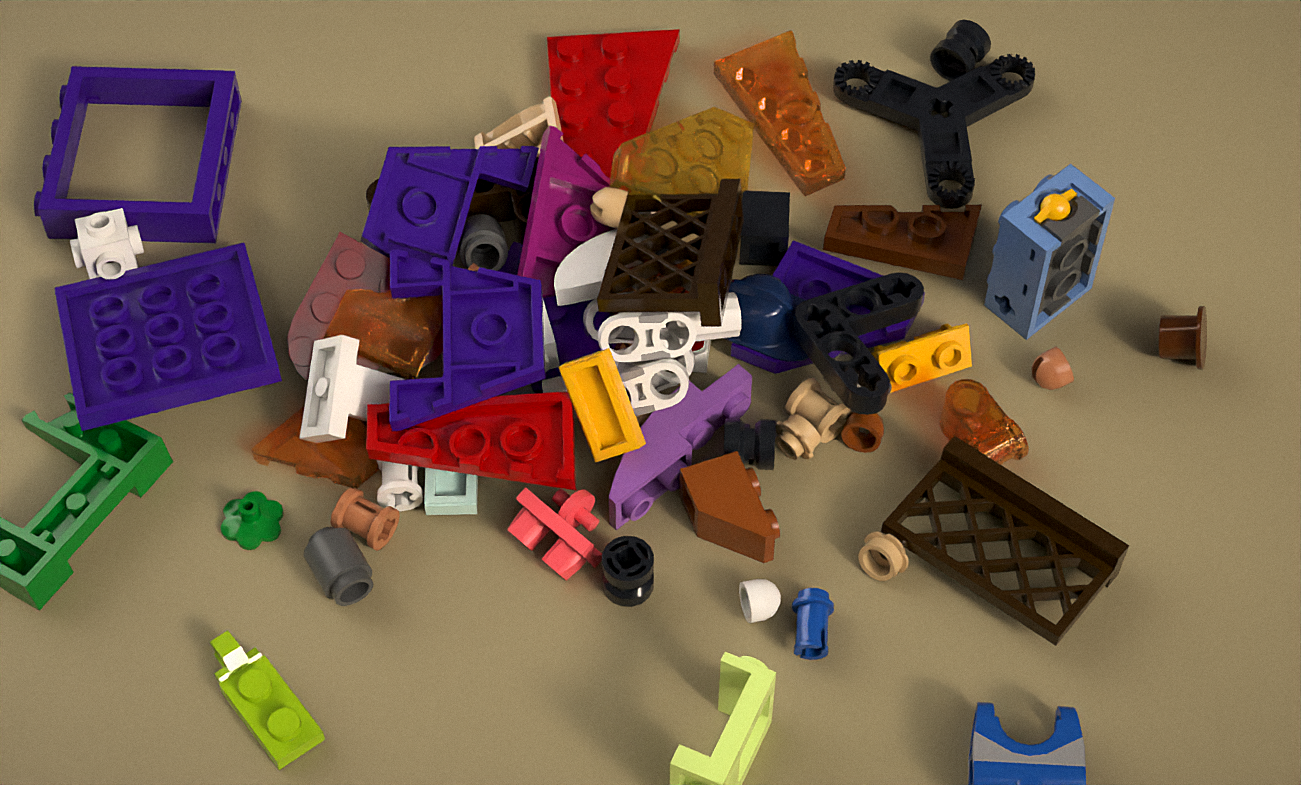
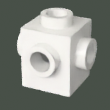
(106, 239)

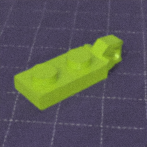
(264, 702)

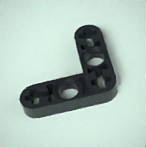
(890, 301)

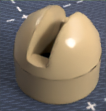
(608, 206)

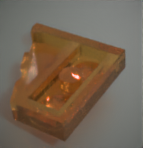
(389, 329)

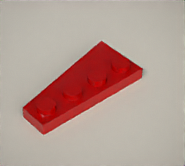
(499, 438)

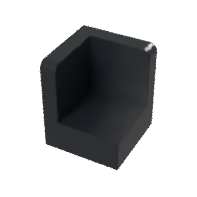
(764, 227)

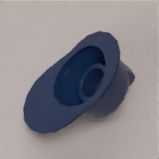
(767, 317)

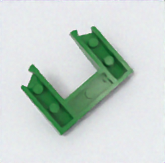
(113, 462)

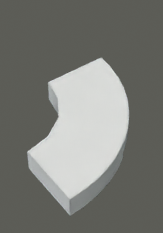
(584, 268)

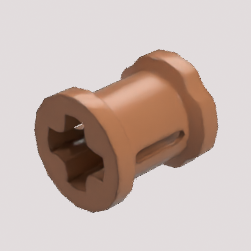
(365, 518)

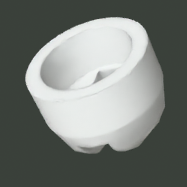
(759, 599)

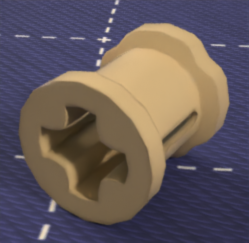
(818, 409)

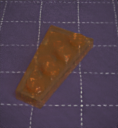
(775, 94)

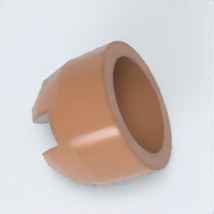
(1052, 369)

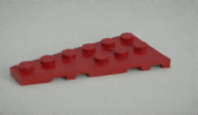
(608, 87)

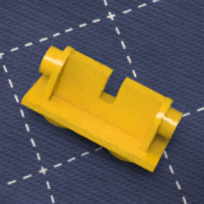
(926, 356)

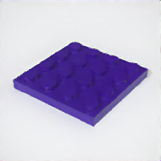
(165, 336)

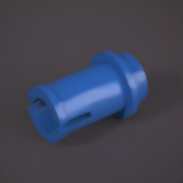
(812, 623)

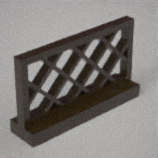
(711, 254)
(1025, 515)

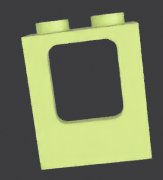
(748, 698)

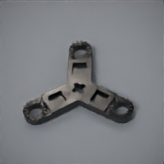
(941, 139)

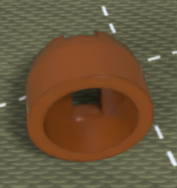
(862, 441)

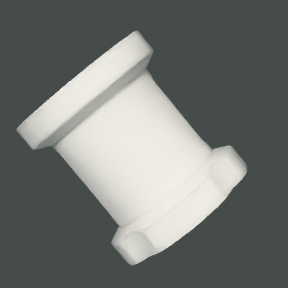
(399, 486)

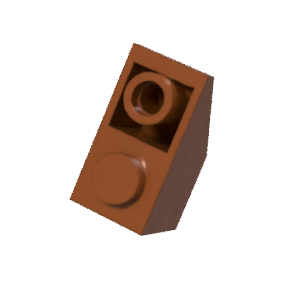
(727, 508)

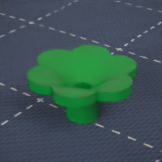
(252, 520)

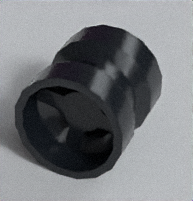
(961, 50)
(751, 443)
(635, 579)

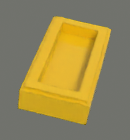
(602, 405)

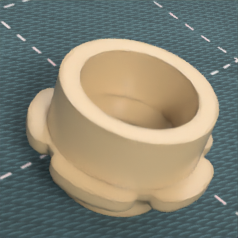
(797, 437)
(882, 556)

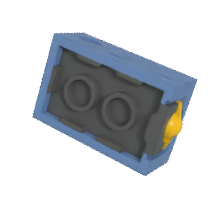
(1047, 250)

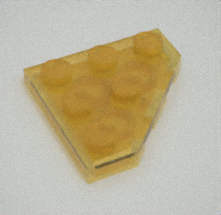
(686, 156)

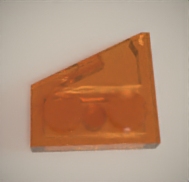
(339, 460)

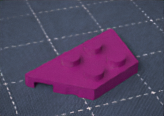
(559, 209)

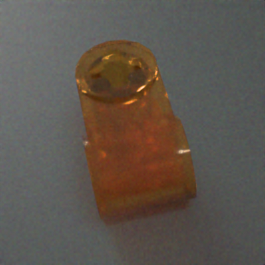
(985, 427)

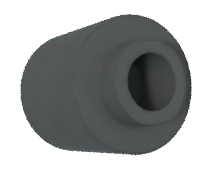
(483, 243)
(339, 565)

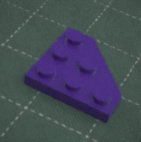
(813, 274)

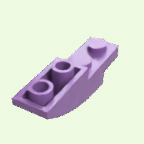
(669, 443)

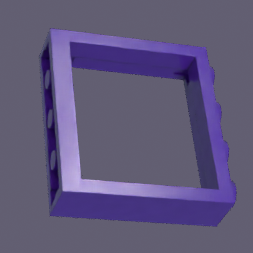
(156, 220)

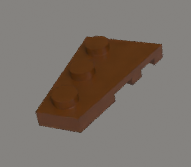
(913, 240)

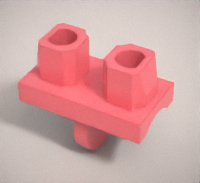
(538, 519)

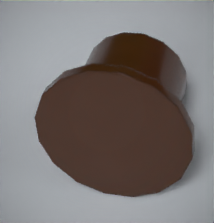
(1184, 337)

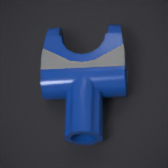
(1003, 761)

